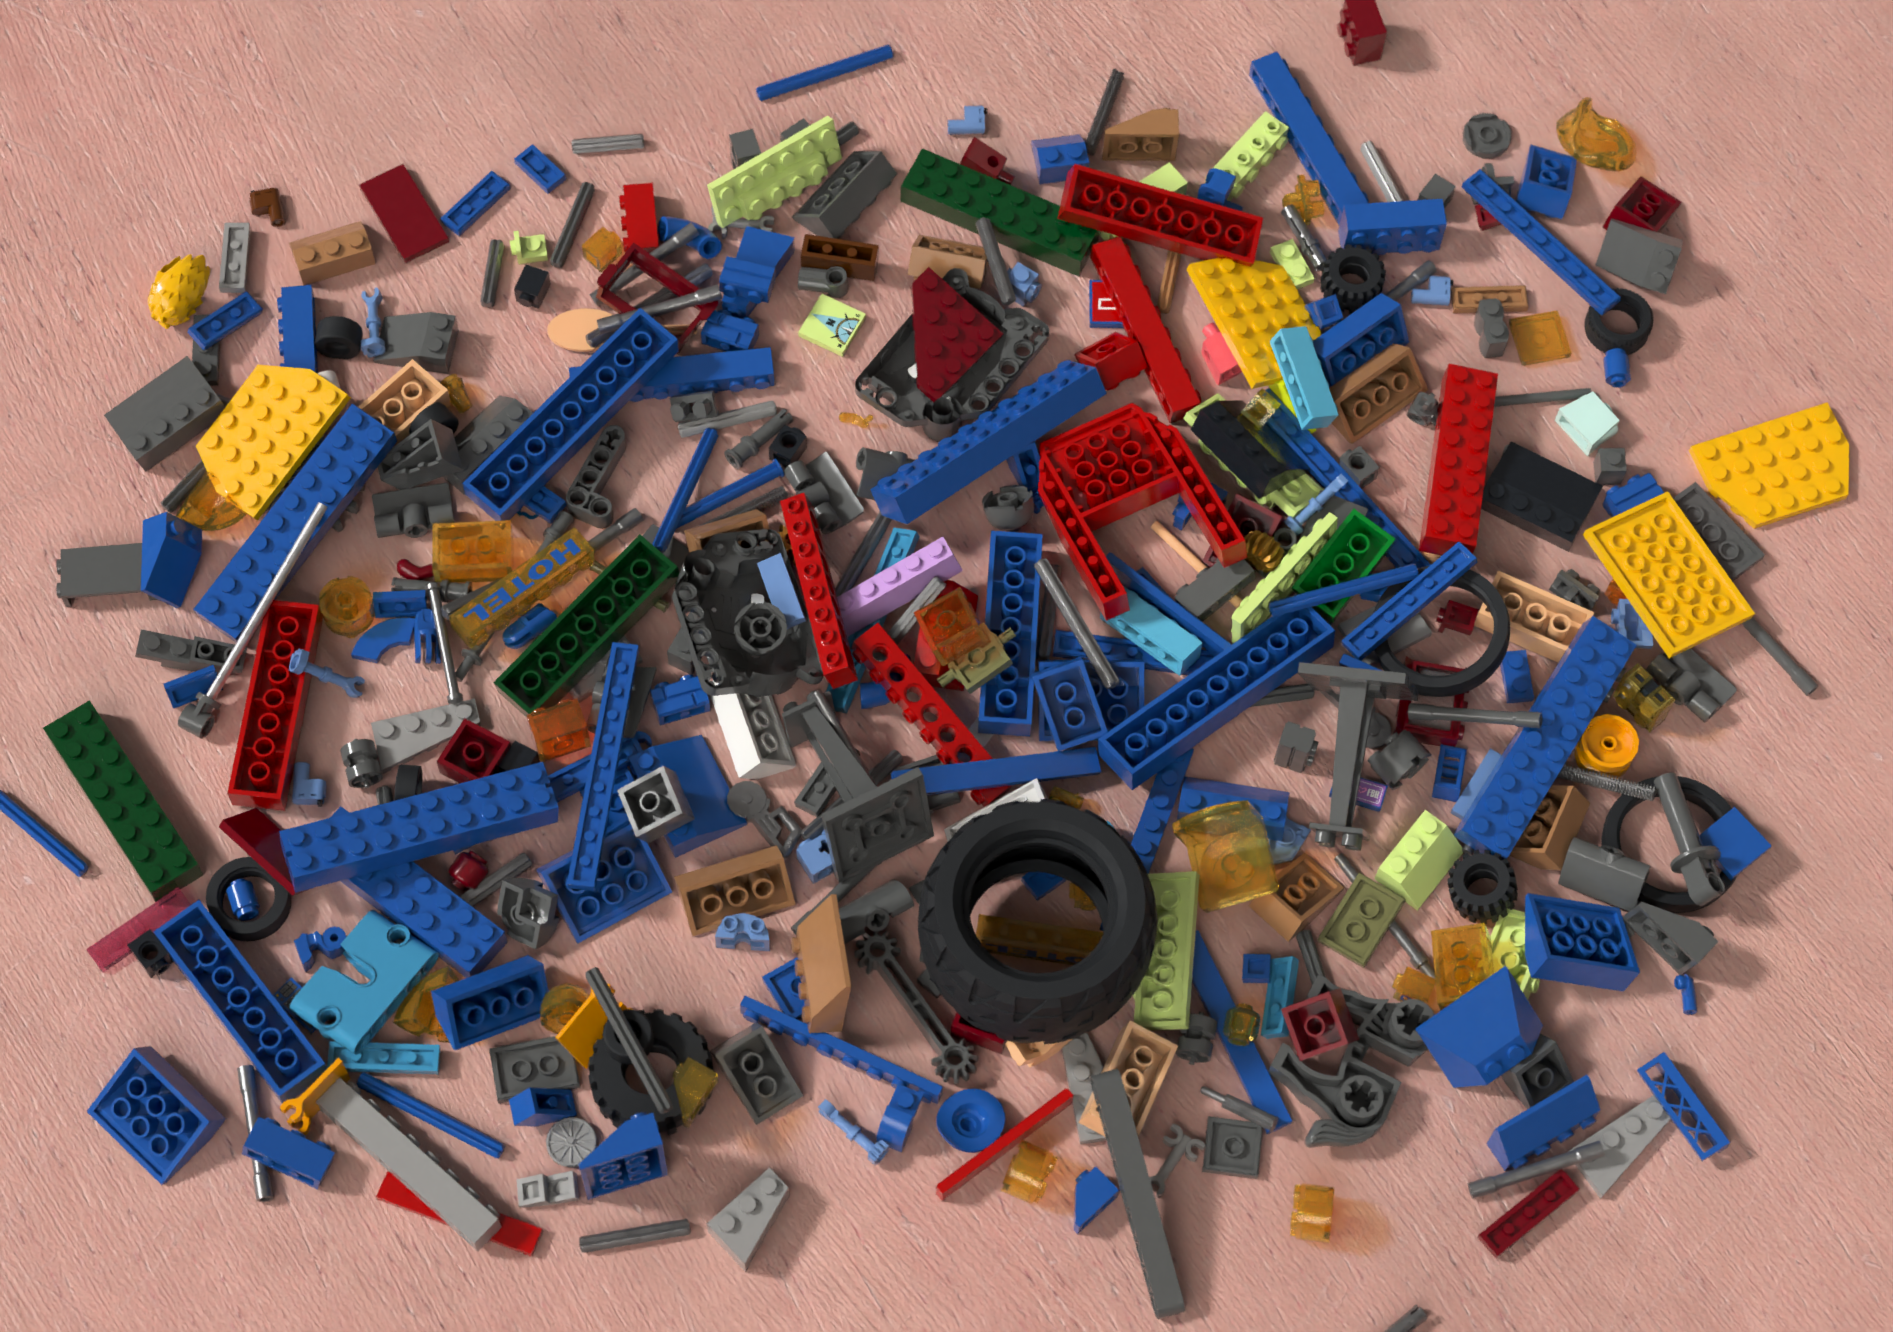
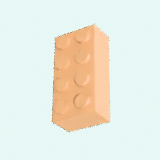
(404, 398)
(1536, 617)
(1143, 1063)

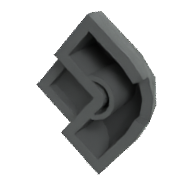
(528, 911)

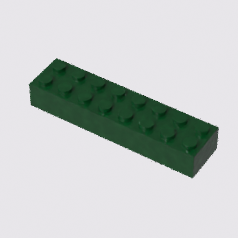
(1016, 216)
(588, 628)
(123, 801)

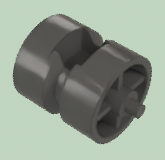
(361, 763)
(1196, 1041)

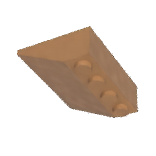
(822, 968)

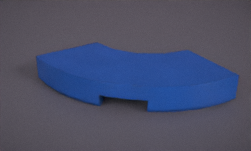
(382, 638)

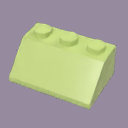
(1420, 860)

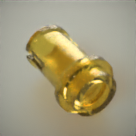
(1067, 797)

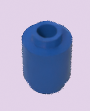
(1616, 367)
(243, 899)

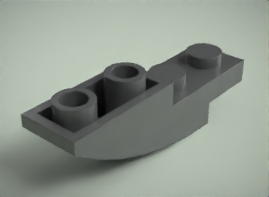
(185, 653)

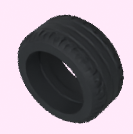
(1606, 340)

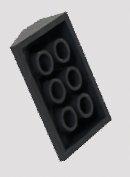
(1248, 451)
(1539, 496)

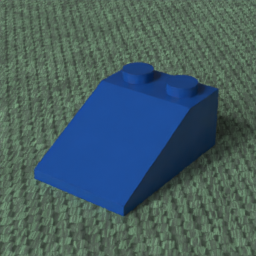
(1546, 182)
(169, 557)

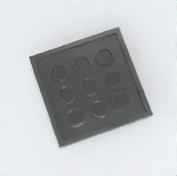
(1719, 532)

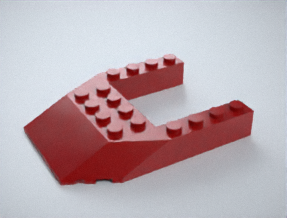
(1117, 470)

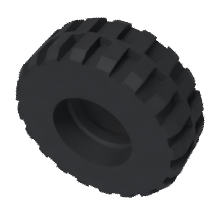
(608, 1078)

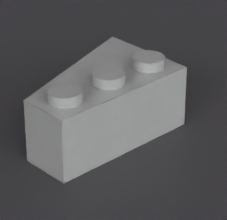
(749, 1217)

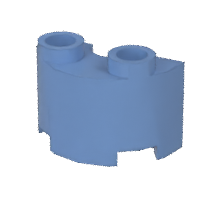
(1631, 625)
(742, 928)

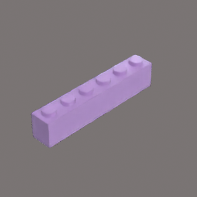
(896, 585)

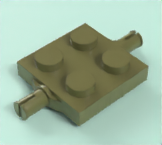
(981, 663)

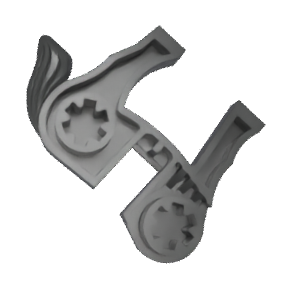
(1359, 1096)

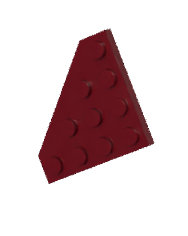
(947, 334)

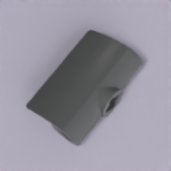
(877, 466)
(827, 491)
(412, 510)
(1692, 682)
(641, 687)
(1603, 873)
(874, 909)

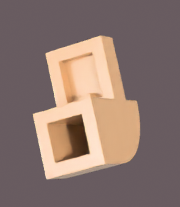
(1033, 1053)

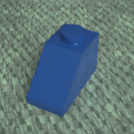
(1025, 467)
(542, 1106)
(1091, 1197)

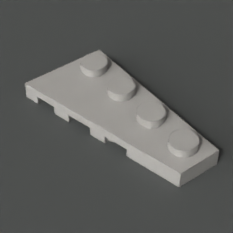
(411, 734)
(1081, 1063)
(1622, 1143)

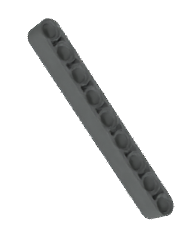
(1137, 1194)

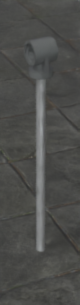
(197, 717)

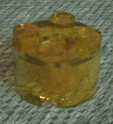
(346, 606)
(1027, 1172)
(1314, 1212)

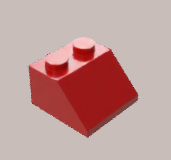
(1114, 358)

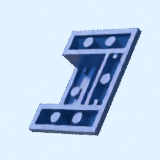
(1482, 1032)

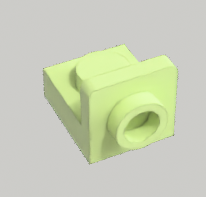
(529, 248)

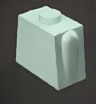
(1588, 422)

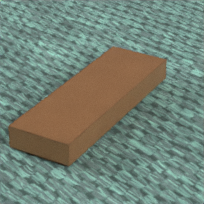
(1468, 298)

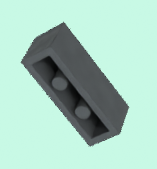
(1214, 588)

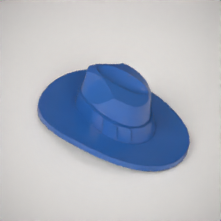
(971, 1120)

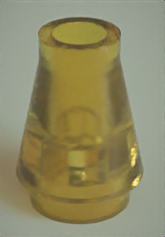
(457, 392)

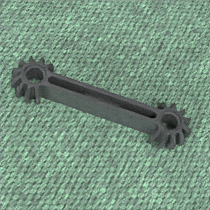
(916, 1006)

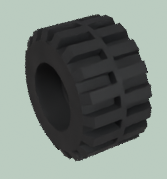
(1356, 262)
(1478, 867)

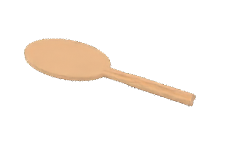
(571, 327)

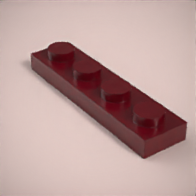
(1528, 1213)

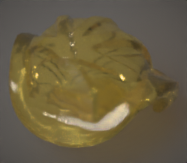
(1595, 138)

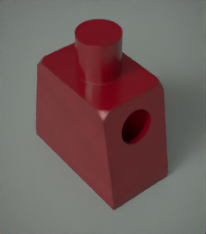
(986, 161)

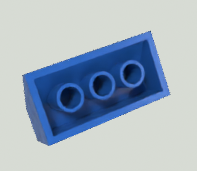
(1360, 337)
(1204, 793)
(491, 1001)
(1545, 1124)

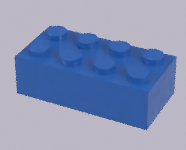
(1394, 226)

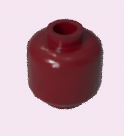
(468, 870)

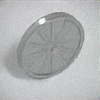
(570, 1141)

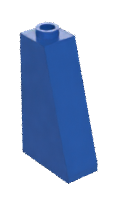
(761, 248)

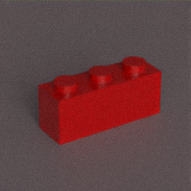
(640, 216)

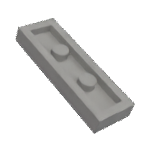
(235, 258)

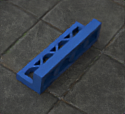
(1691, 1105)

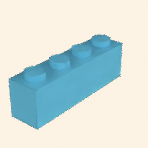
(1304, 378)
(1157, 634)

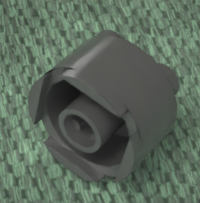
(1400, 758)

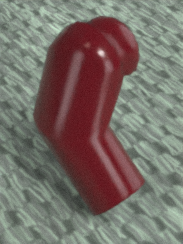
(411, 571)

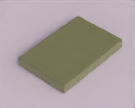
(1361, 920)

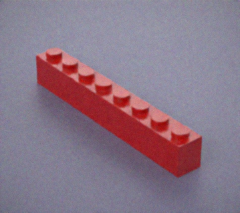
(1144, 324)

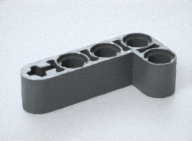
(600, 473)

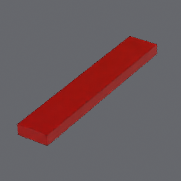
(1004, 1144)
(512, 1234)

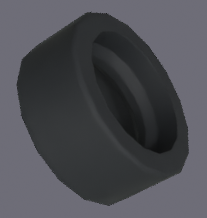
(408, 781)

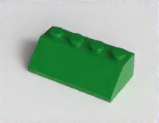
(1348, 555)

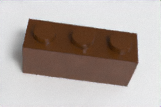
(856, 258)

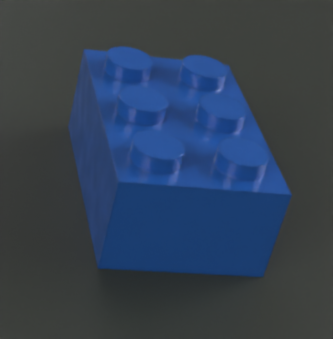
(1069, 703)

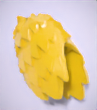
(178, 290)

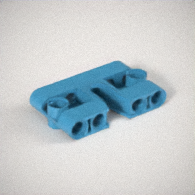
(358, 1007)

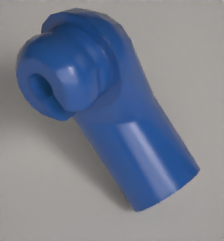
(1686, 985)

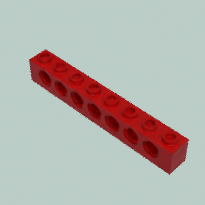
(818, 591)
(913, 681)

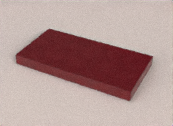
(404, 213)
(261, 841)

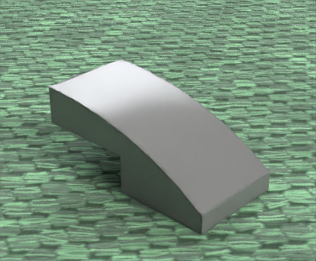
(547, 1190)

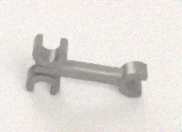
(742, 223)
(1181, 1144)

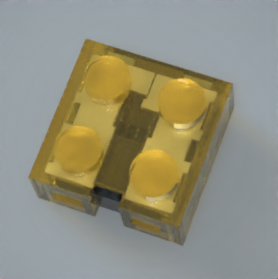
(1643, 698)

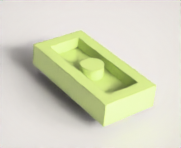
(1290, 258)

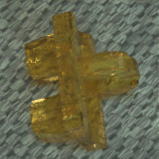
(1301, 199)

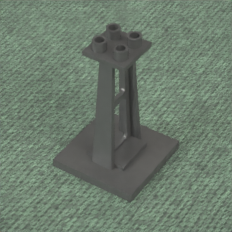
(1356, 702)
(872, 820)

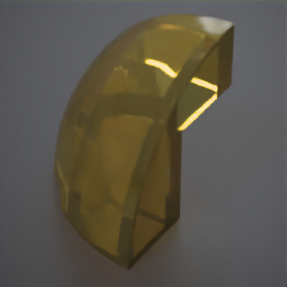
(208, 508)
(417, 1009)

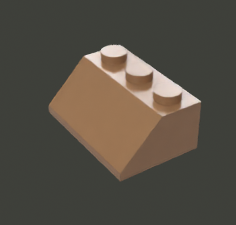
(332, 253)
(945, 255)
(751, 520)
(1552, 828)

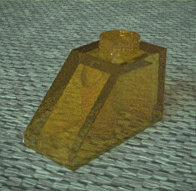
(693, 1086)

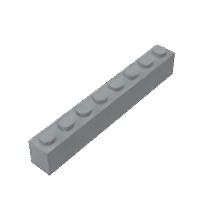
(409, 1164)

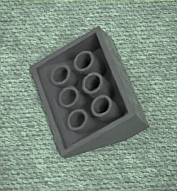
(165, 413)

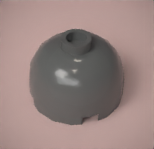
(1009, 508)
(760, 628)

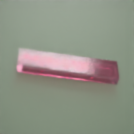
(115, 945)

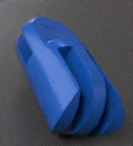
(528, 626)
(426, 633)

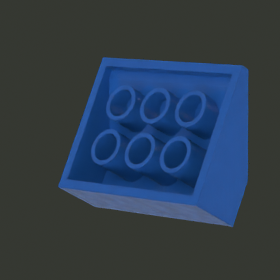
(1114, 703)
(702, 786)
(625, 884)
(1578, 943)
(155, 1113)
(625, 1158)

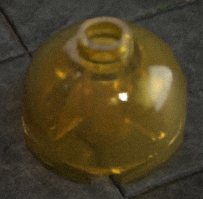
(560, 1005)

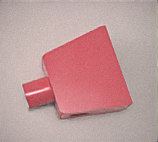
(1218, 355)

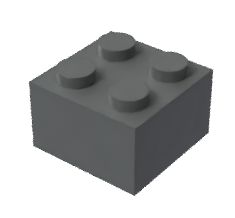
(655, 804)

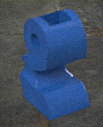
(1325, 311)
(328, 944)

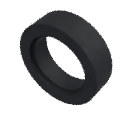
(255, 929)

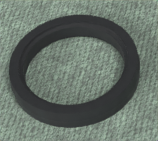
(1476, 673)
(1694, 792)

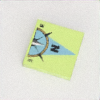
(832, 325)

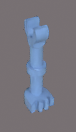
(373, 345)
(1296, 523)
(300, 663)
(875, 1151)

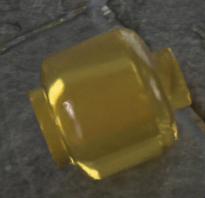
(1241, 1025)

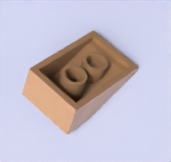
(1144, 137)
(1301, 896)

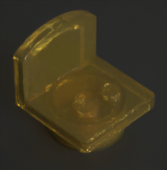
(1229, 853)

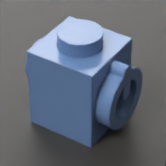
(1024, 283)

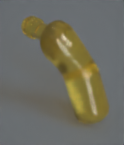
(855, 419)

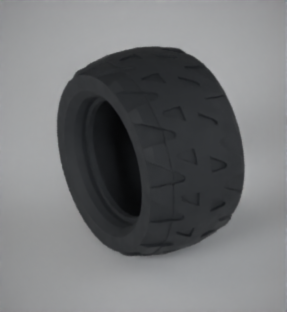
(1054, 841)

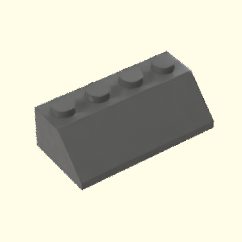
(846, 194)
(486, 435)

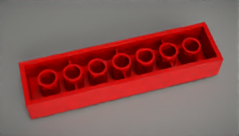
(1158, 216)
(1458, 459)
(274, 707)

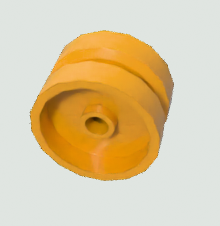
(1607, 746)

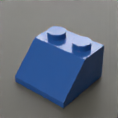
(1057, 156)

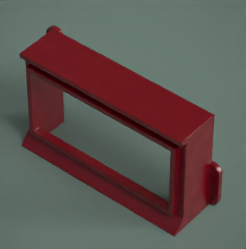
(660, 273)

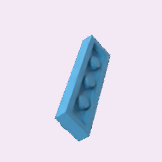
(388, 1058)

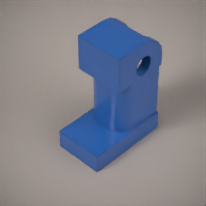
(1217, 188)

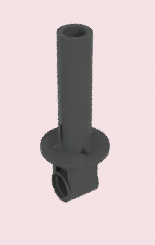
(1695, 860)

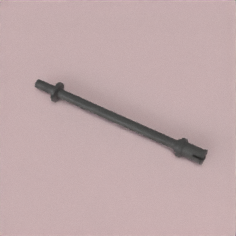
(551, 534)

